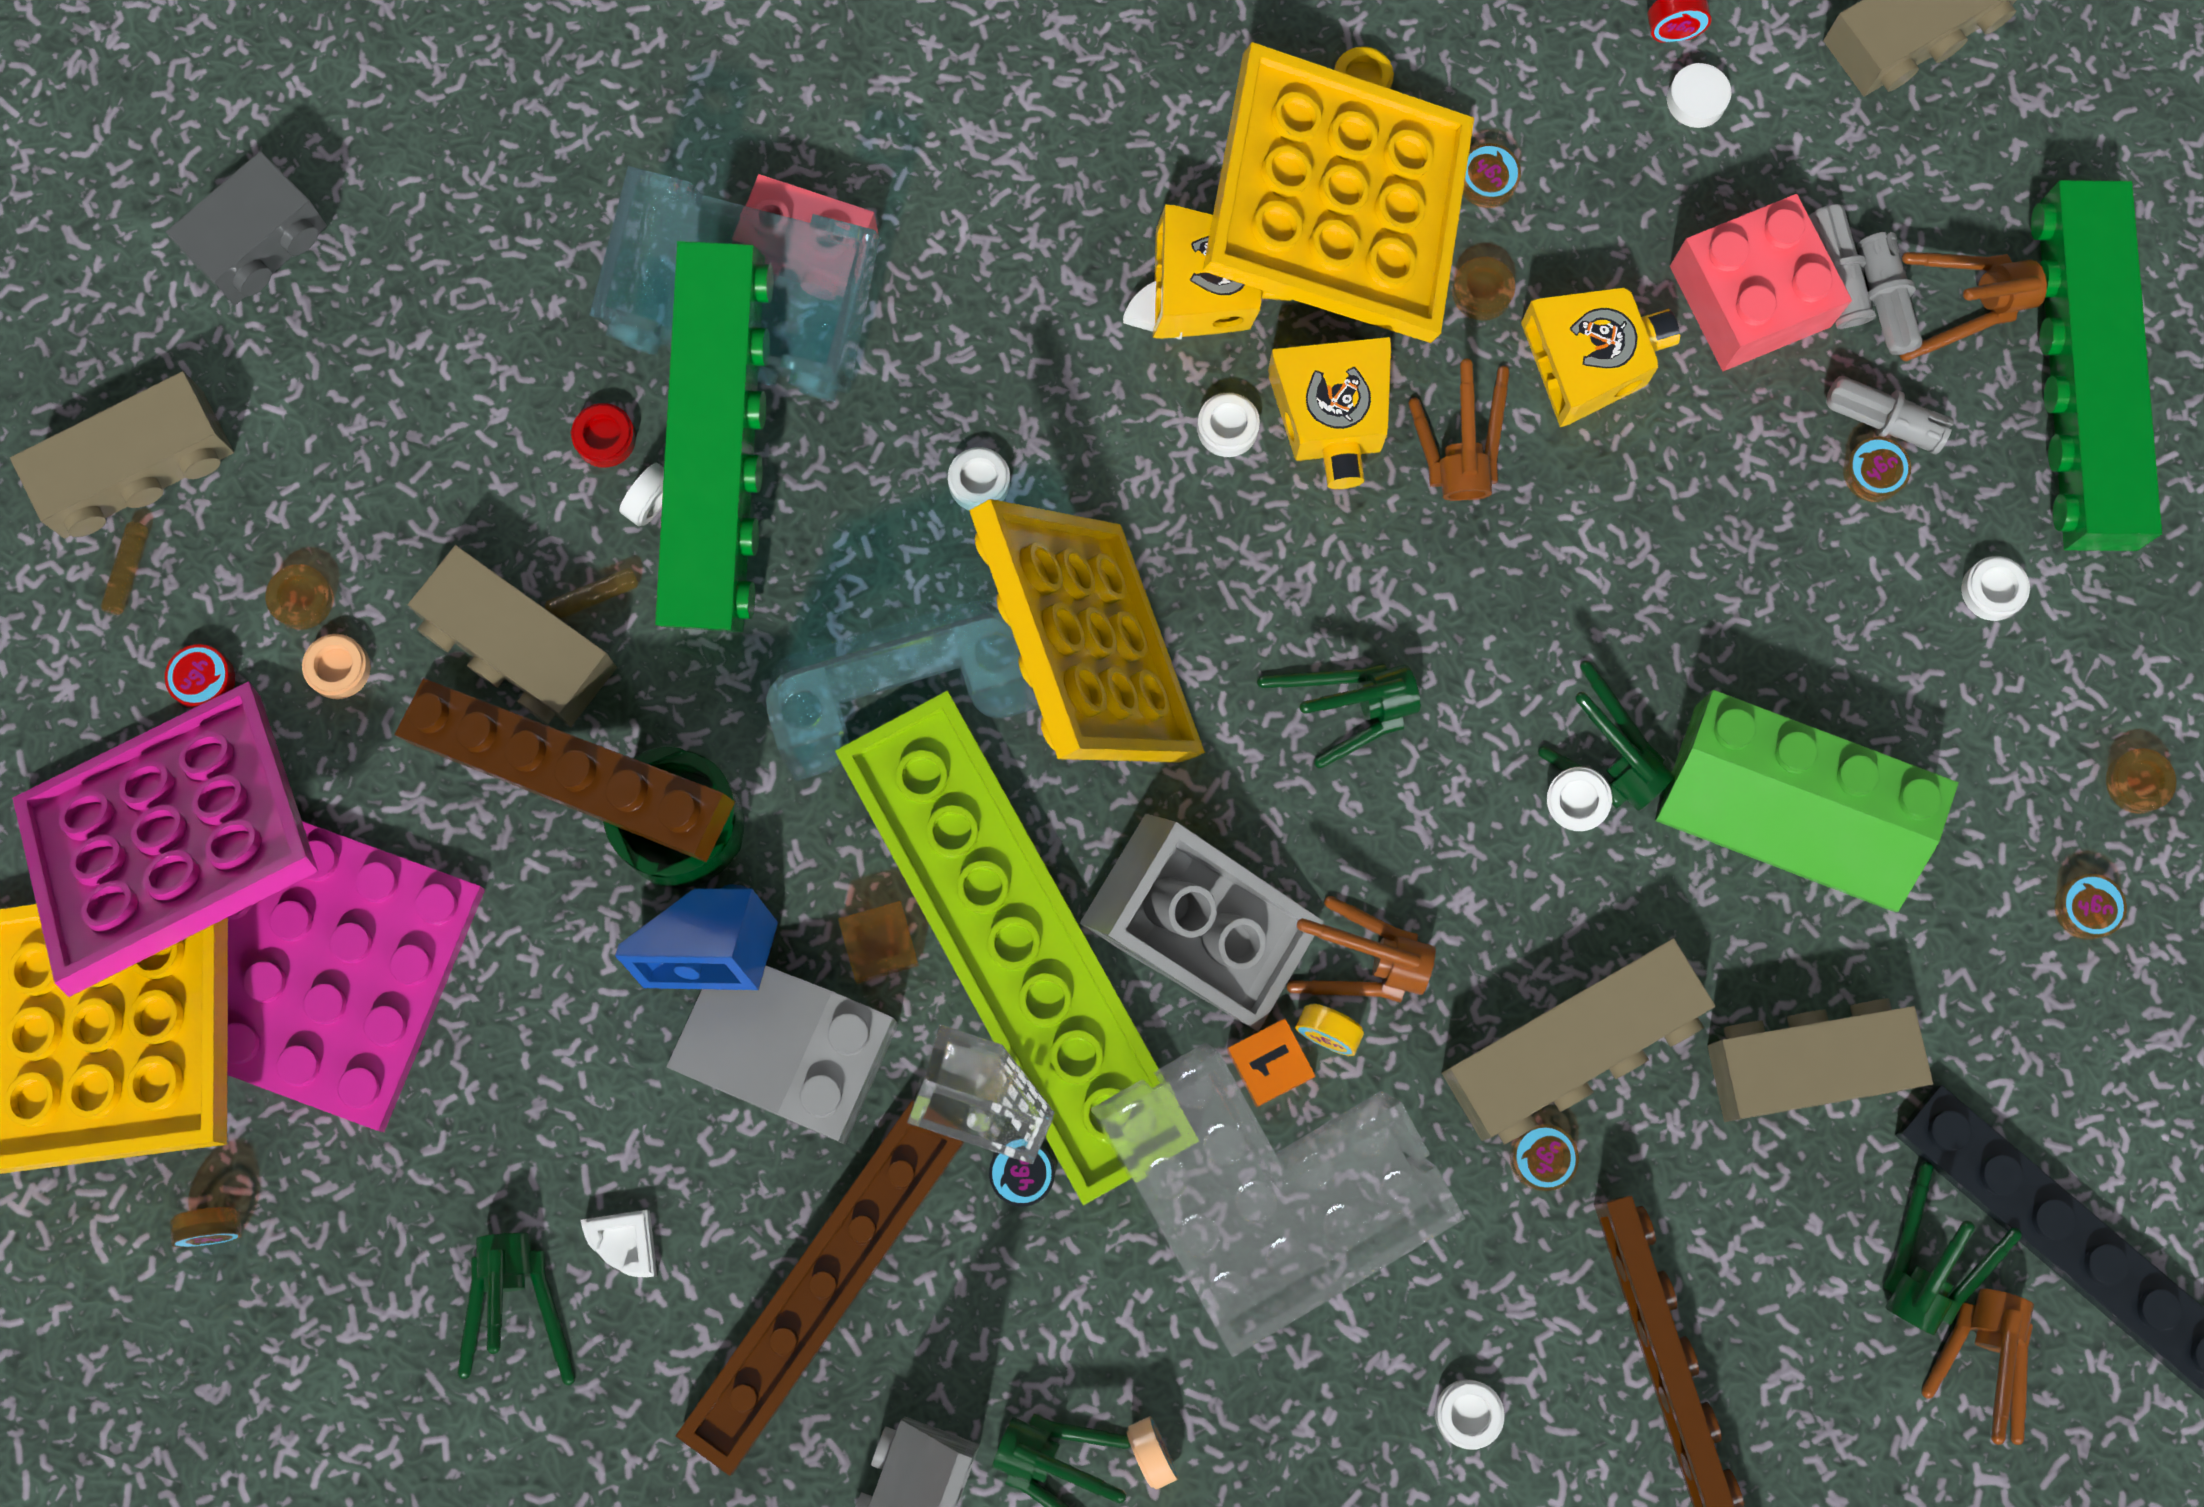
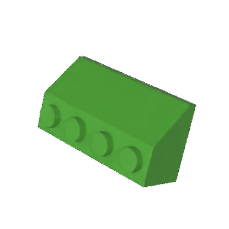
(1806, 800)

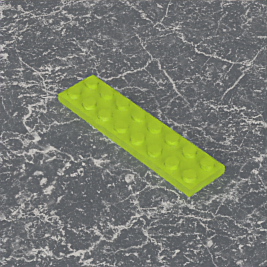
(1002, 926)

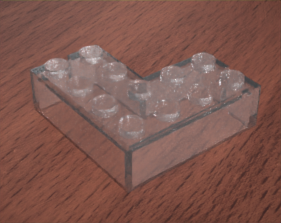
(1264, 1228)

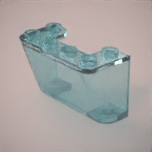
(817, 270)
(813, 683)

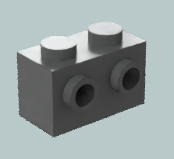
(247, 229)

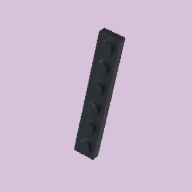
(2060, 1232)

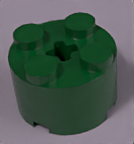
(668, 866)

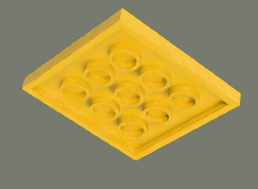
(1339, 193)
(1085, 635)
(117, 1064)

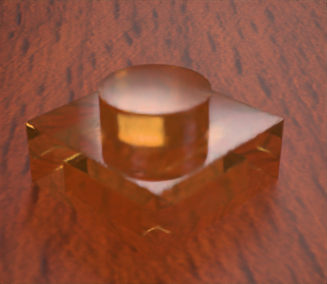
(878, 942)

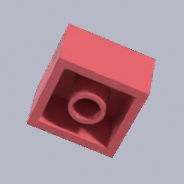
(1760, 282)

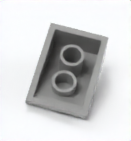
(1200, 920)
(787, 1050)
(920, 1467)

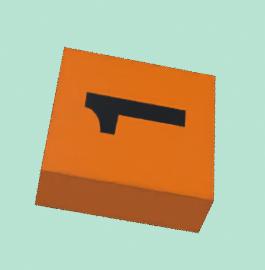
(1270, 1062)

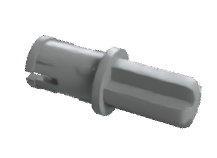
(1837, 239)
(1890, 292)
(1890, 414)

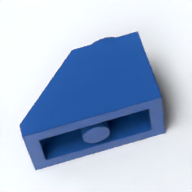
(703, 942)

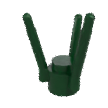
(1381, 694)
(1639, 769)
(501, 1267)
(1924, 1295)
(1029, 1454)

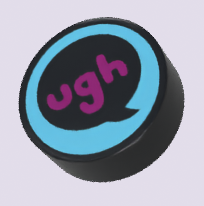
(1022, 1182)

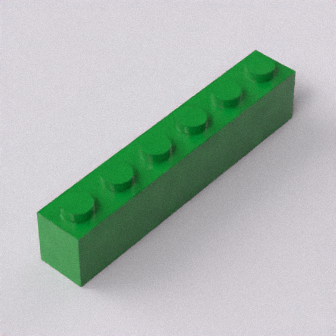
(2097, 367)
(712, 437)

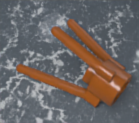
(2003, 290)
(1465, 469)
(1398, 958)
(2002, 1327)

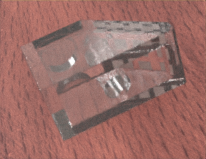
(979, 1096)

